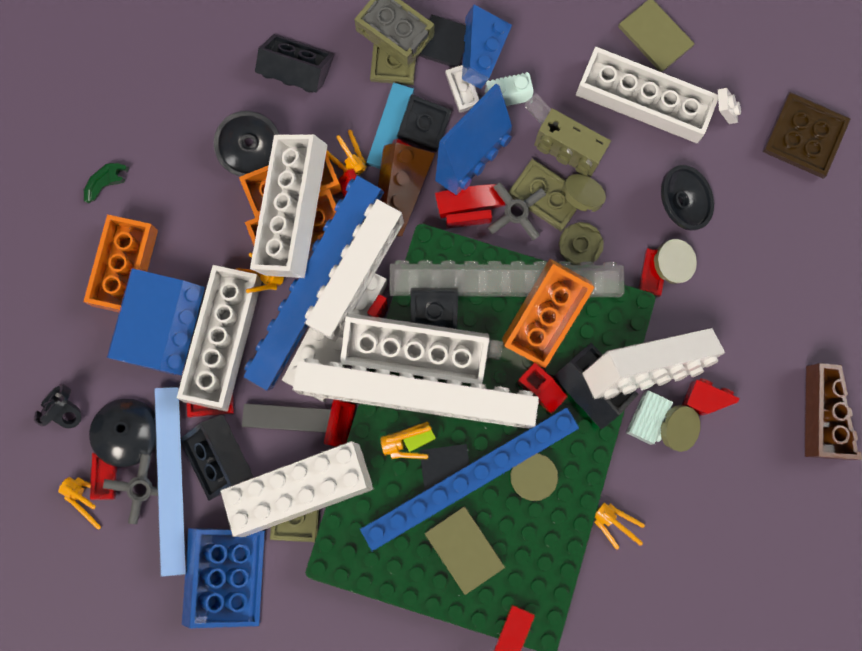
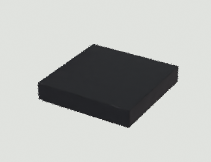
(447, 43)
(424, 122)
(435, 306)
(443, 463)

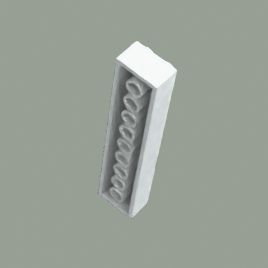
(416, 395)

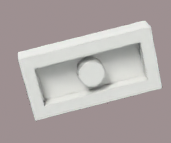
(463, 92)
(728, 106)

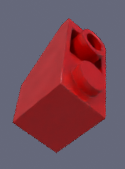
(542, 386)
(706, 398)

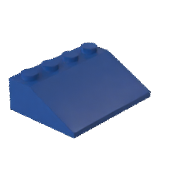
(473, 142)
(156, 322)
(222, 579)

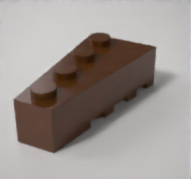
(402, 177)
(827, 415)

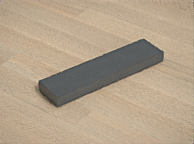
(285, 418)

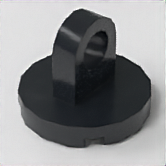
(55, 406)

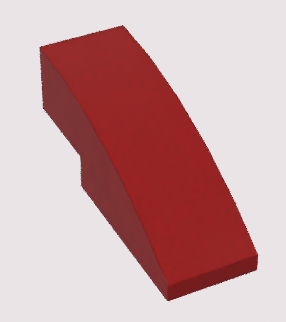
(469, 200)

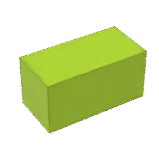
(419, 440)

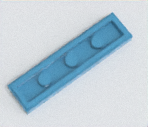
(389, 122)

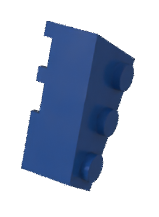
(483, 45)

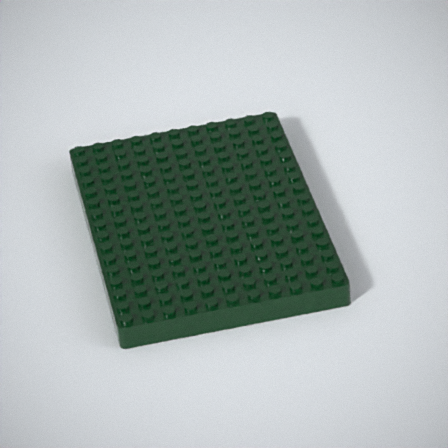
(534, 540)

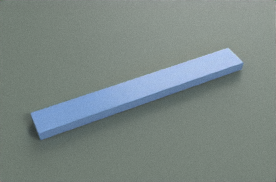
(169, 482)

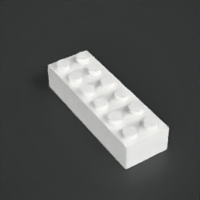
(647, 95)
(289, 206)
(355, 269)
(219, 338)
(414, 348)
(324, 349)
(653, 363)
(296, 489)

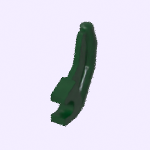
(104, 177)

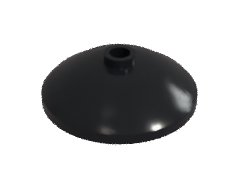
(231, 146)
(687, 197)
(126, 447)

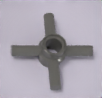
(524, 205)
(128, 487)

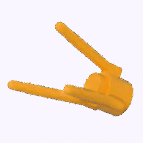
(353, 161)
(270, 282)
(393, 442)
(73, 491)
(606, 515)

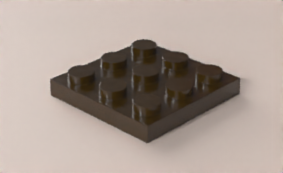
(806, 135)

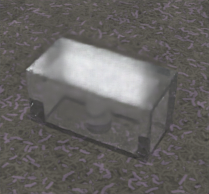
(537, 108)
(494, 349)

